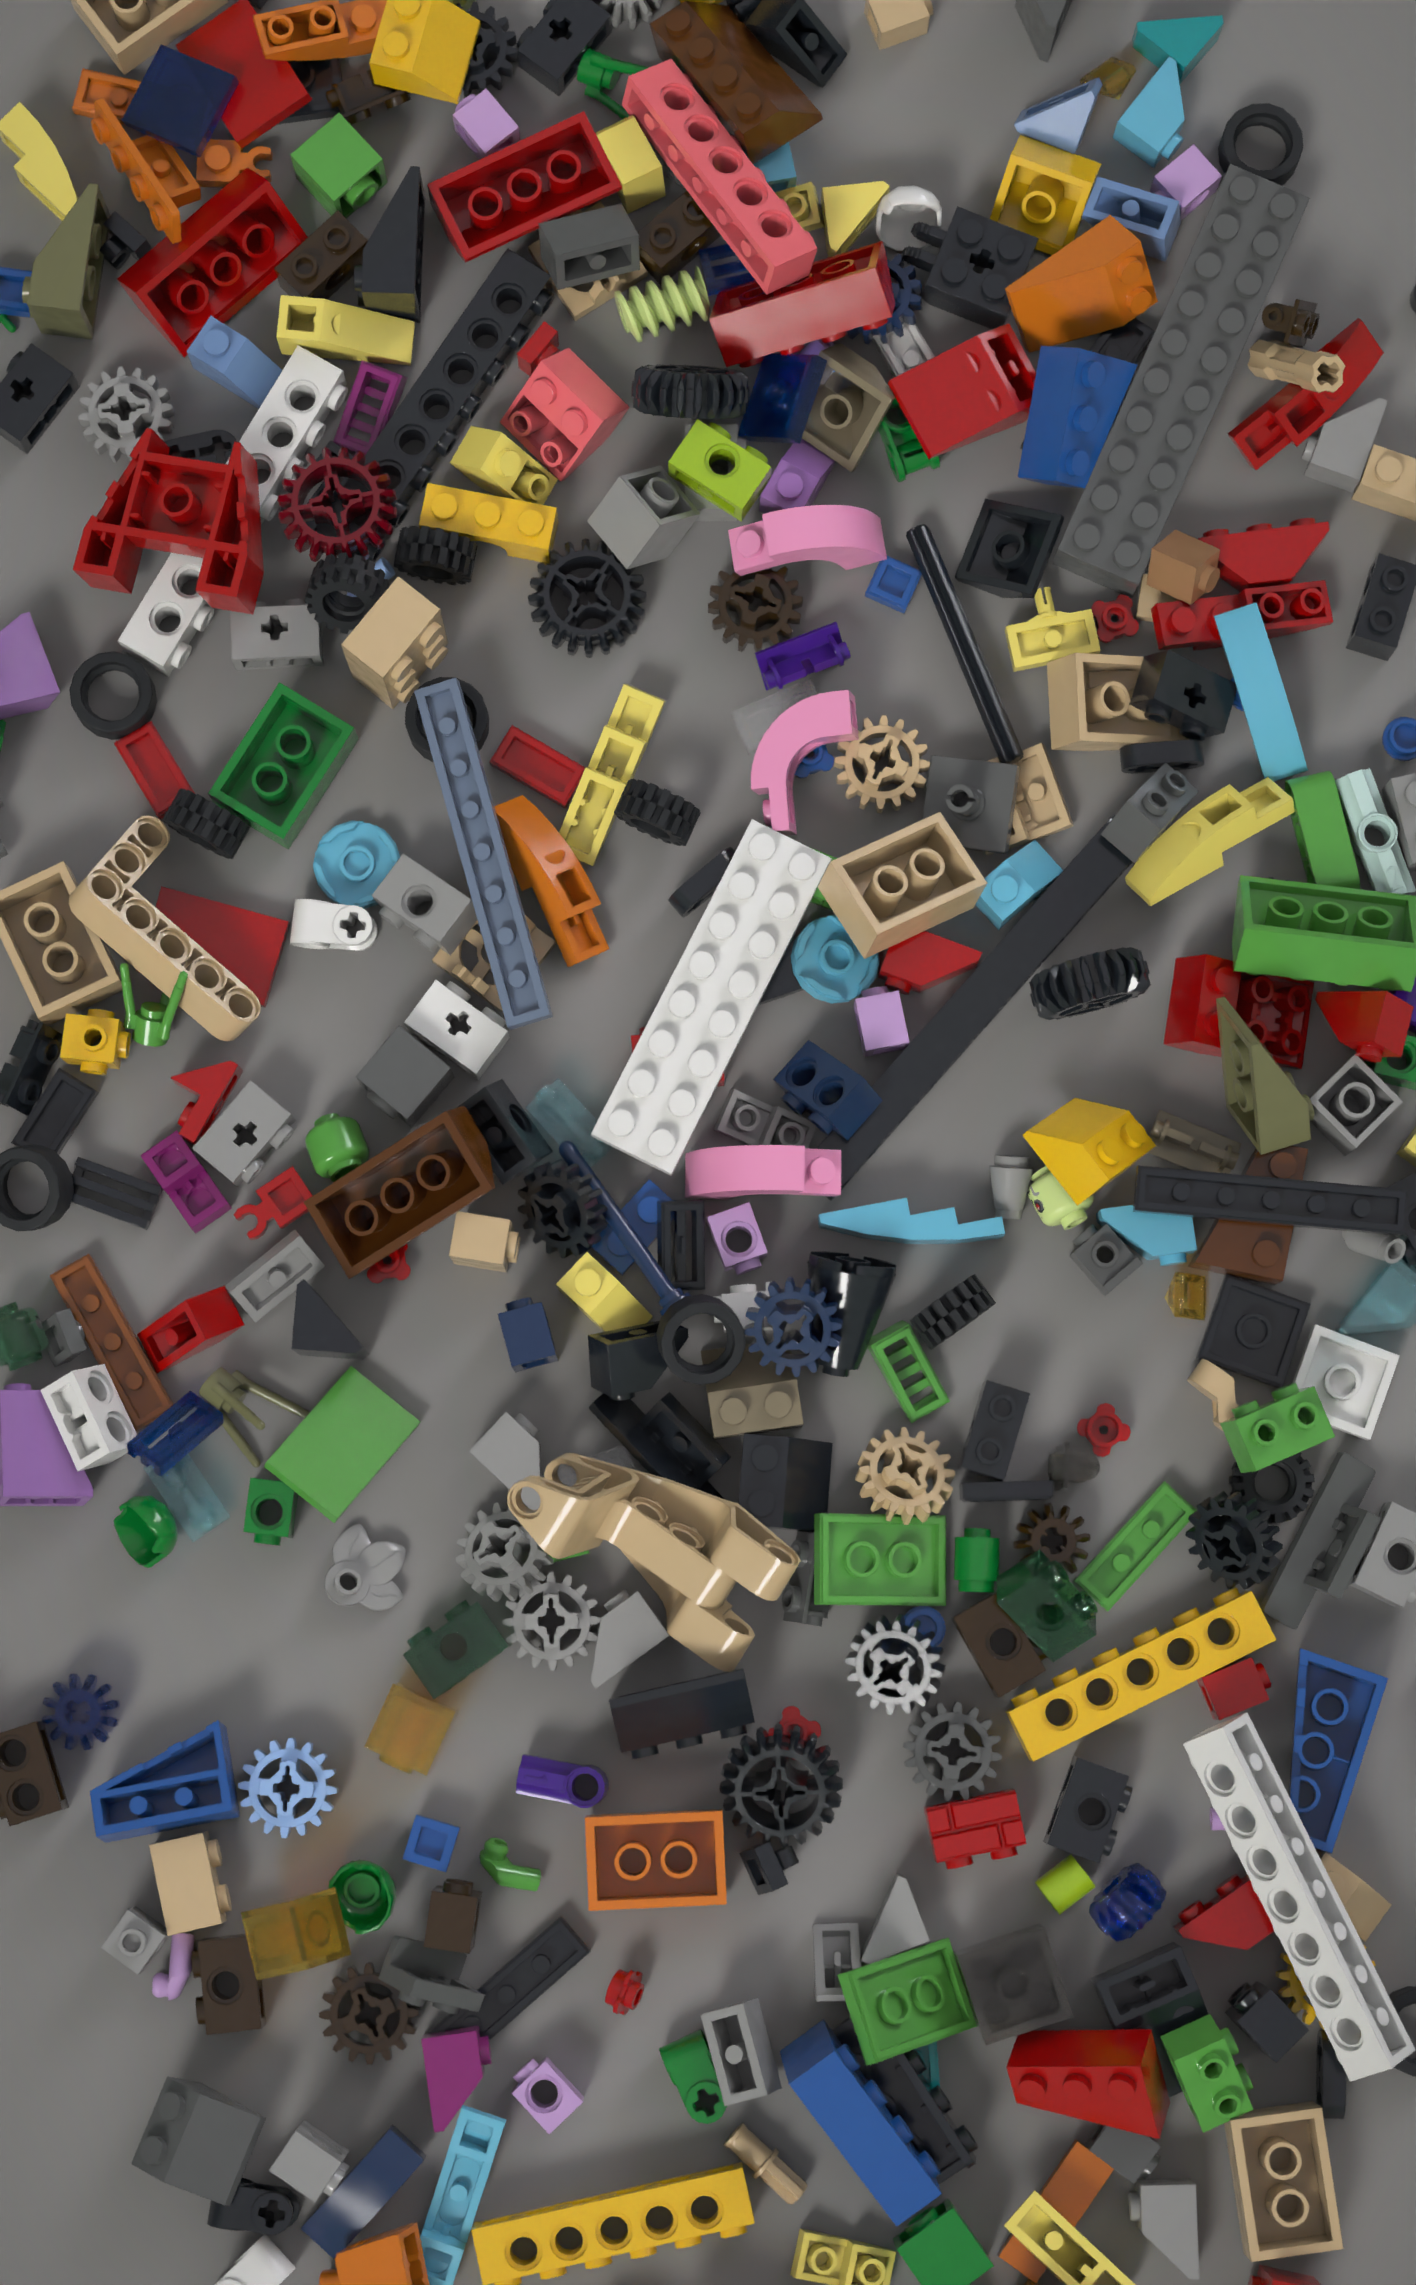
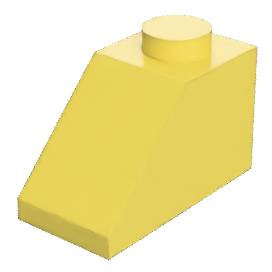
(601, 1296)

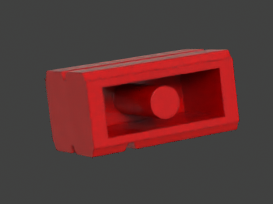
(975, 1827)

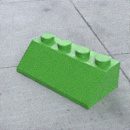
(1325, 933)

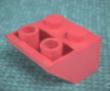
(563, 413)

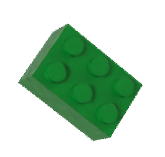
(284, 765)

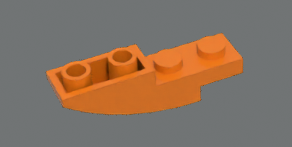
(320, 30)
(561, 885)

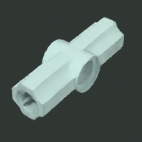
(1364, 810)

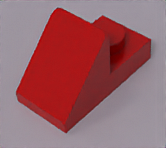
(213, 1088)

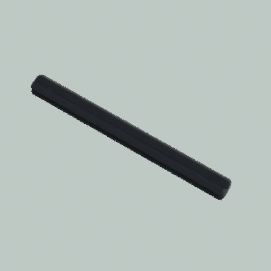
(964, 644)

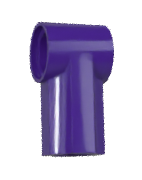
(556, 1780)

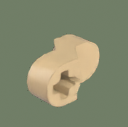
(1216, 1386)

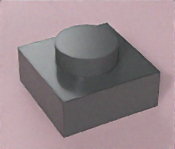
(64, 1337)

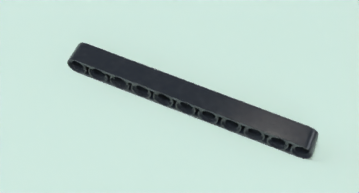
(981, 998)

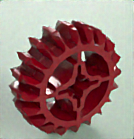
(353, 503)

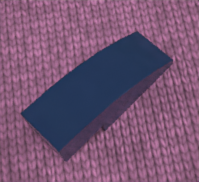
(364, 2191)

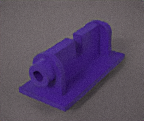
(802, 656)

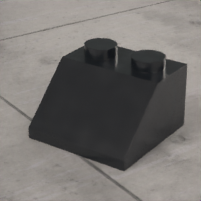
(785, 1480)

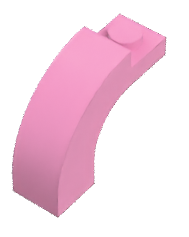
(813, 532)
(792, 736)
(762, 1170)

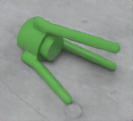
(153, 1021)

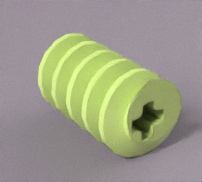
(663, 304)

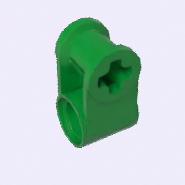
(903, 448)
(692, 2069)

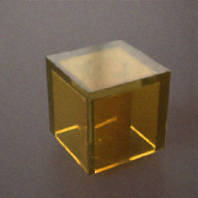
(411, 1730)
(296, 1933)

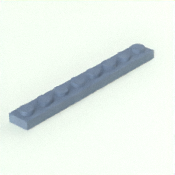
(483, 854)

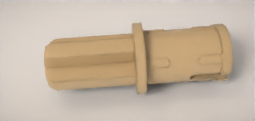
(766, 2164)

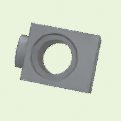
(136, 1940)

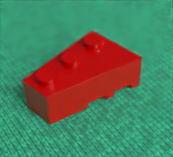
(1092, 2077)

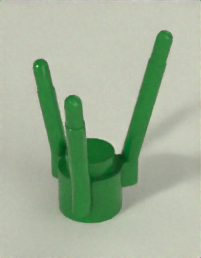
(603, 72)

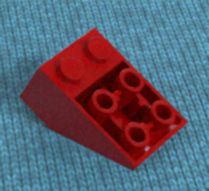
(967, 391)
(1270, 1006)

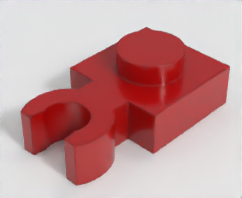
(281, 1200)

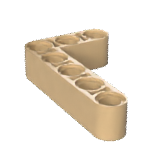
(152, 941)

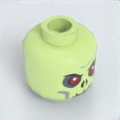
(1054, 1203)

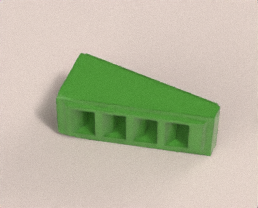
(893, 1378)

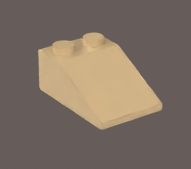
(1092, 705)

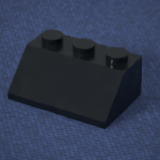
(682, 1713)

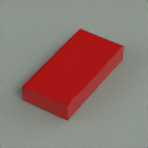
(538, 766)
(152, 767)

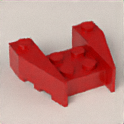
(182, 510)

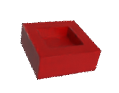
(539, 346)

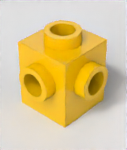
(82, 1032)

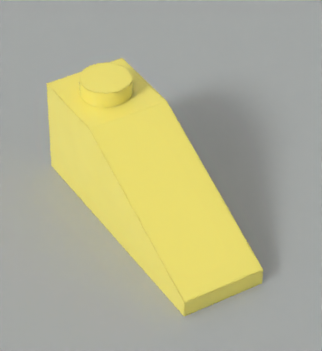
(1061, 2246)

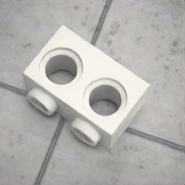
(90, 1416)

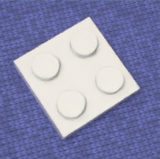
(1347, 1378)

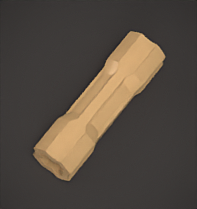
(1309, 369)

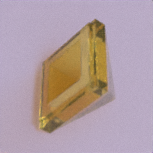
(1114, 76)
(1187, 1296)

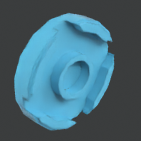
(354, 862)
(830, 963)

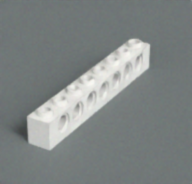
(302, 376)
(1299, 1898)

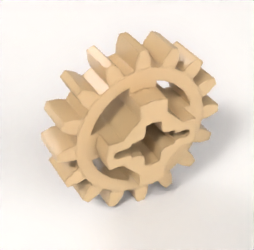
(897, 771)
(905, 1476)

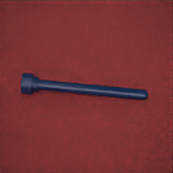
(626, 1232)

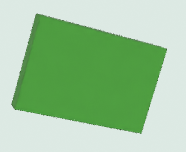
(342, 1444)
(879, 1561)
(907, 2001)

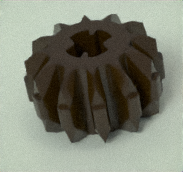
(1060, 1528)

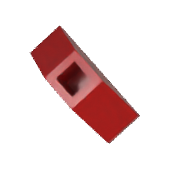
(1266, 554)
(1229, 1919)

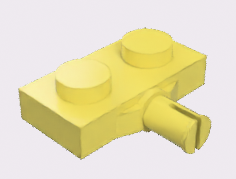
(1050, 635)

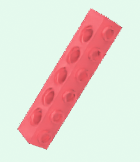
(719, 176)

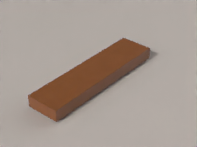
(112, 1340)

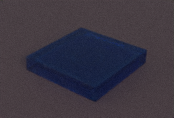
(180, 100)
(782, 398)

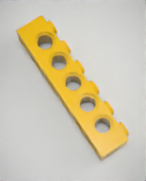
(1247, 1634)
(723, 2184)

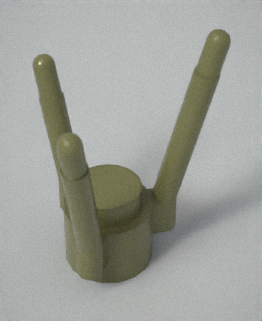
(226, 1393)

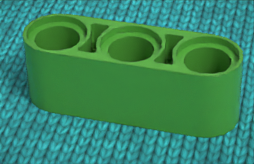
(1322, 831)

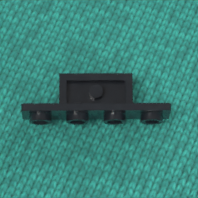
(664, 1440)

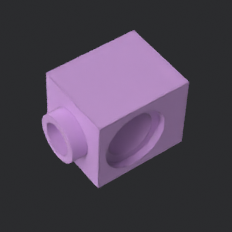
(484, 124)
(1187, 179)
(880, 1021)
(737, 1219)
(553, 2113)

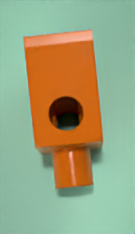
(381, 2260)

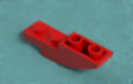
(1299, 412)
(1282, 607)

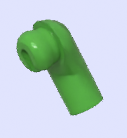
(503, 1871)

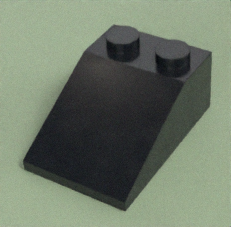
(393, 255)

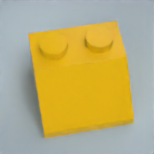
(424, 48)
(1044, 193)
(1088, 1145)

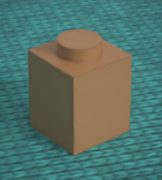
(1183, 567)

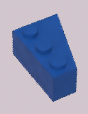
(1071, 414)
(171, 1791)

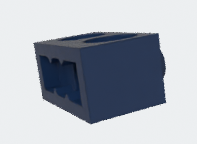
(826, 1090)
(527, 1334)

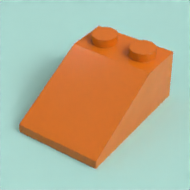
(1083, 288)

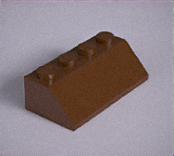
(734, 76)
(404, 1191)

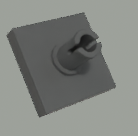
(974, 800)

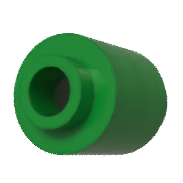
(976, 1560)

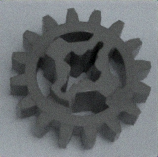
(950, 1772)

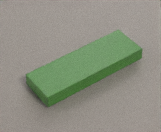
(1135, 1546)

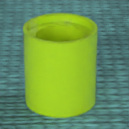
(1065, 1884)

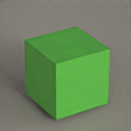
(339, 167)

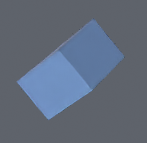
(1062, 118)

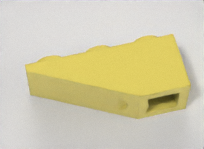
(343, 331)

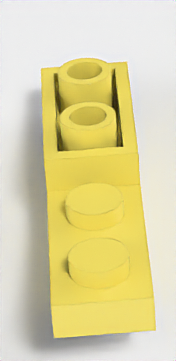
(1197, 839)

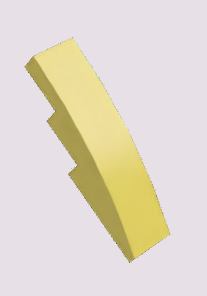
(609, 770)

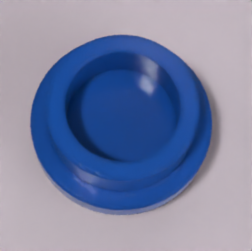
(1400, 739)

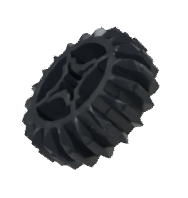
(690, 391)
(572, 587)
(1089, 983)
(798, 1784)

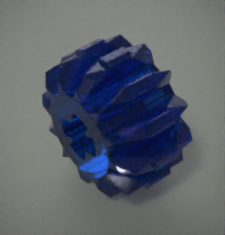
(81, 1695)
(1127, 1902)

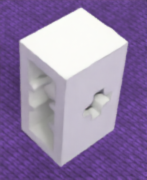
(469, 1051)

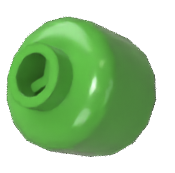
(336, 1146)

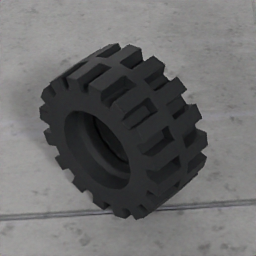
(349, 576)

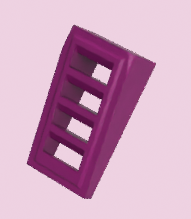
(354, 404)

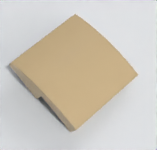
(1039, 800)

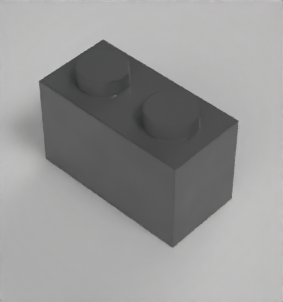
(589, 246)

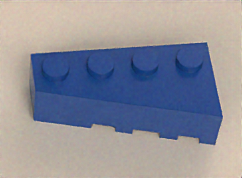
(1330, 1735)
(859, 2123)

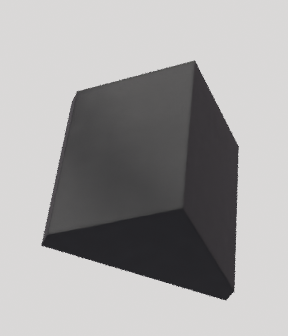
(319, 1330)

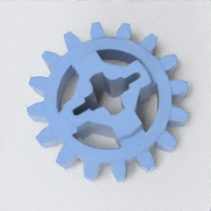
(268, 1786)

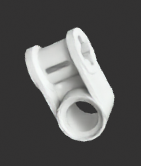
(324, 924)
(259, 2266)

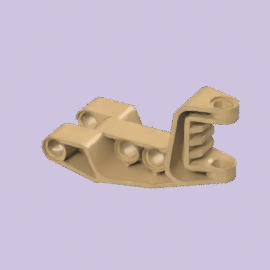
(674, 1535)

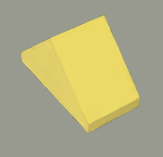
(633, 163)
(848, 212)

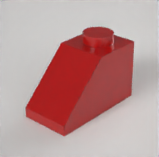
(925, 962)
(1367, 1021)
(190, 1328)

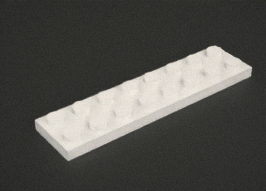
(711, 997)

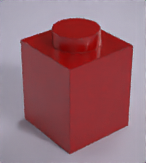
(1235, 1688)

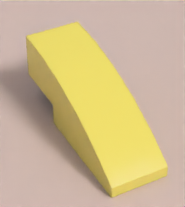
(39, 164)

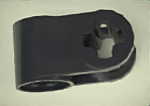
(250, 2212)

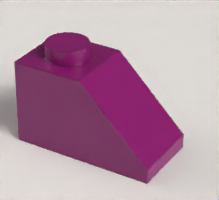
(453, 2069)

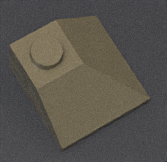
(847, 406)

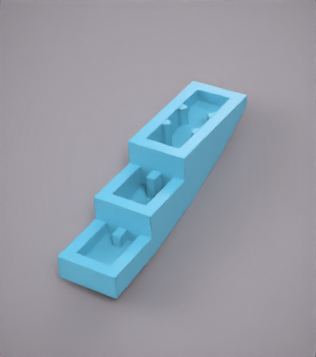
(893, 1223)

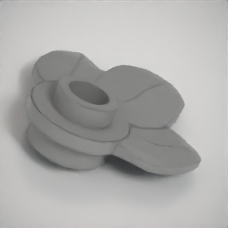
(370, 1567)

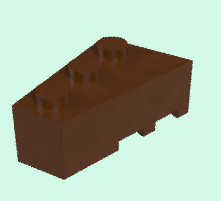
(1249, 1248)

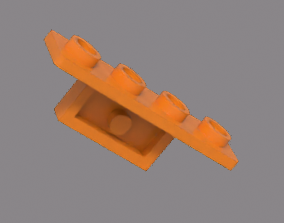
(153, 169)

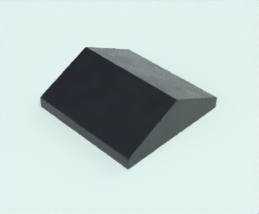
(1009, 549)

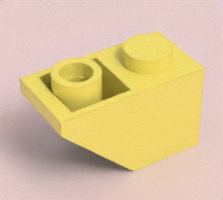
(502, 467)

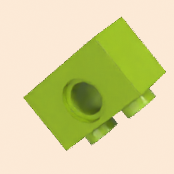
(730, 492)

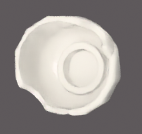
(900, 211)

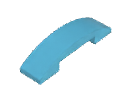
(1261, 692)
(459, 2192)

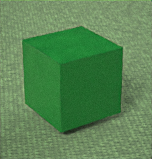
(942, 2247)

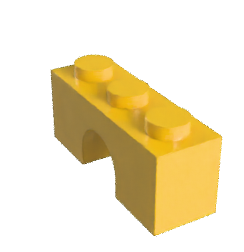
(515, 525)

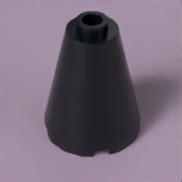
(861, 1293)

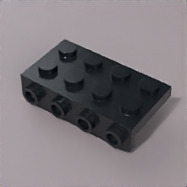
(917, 2104)

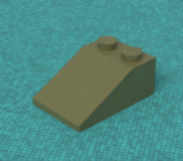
(69, 271)
(1257, 1088)

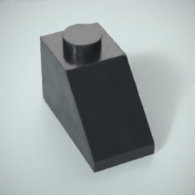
(797, 38)
(628, 1359)

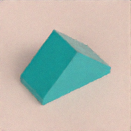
(1181, 39)

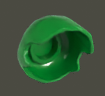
(146, 1529)
(364, 1895)

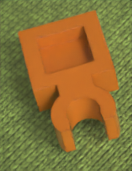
(225, 160)

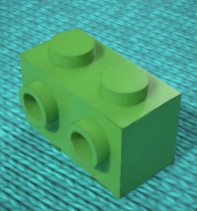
(1277, 1428)
(1207, 2072)

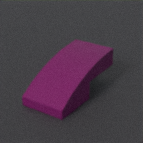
(186, 1182)

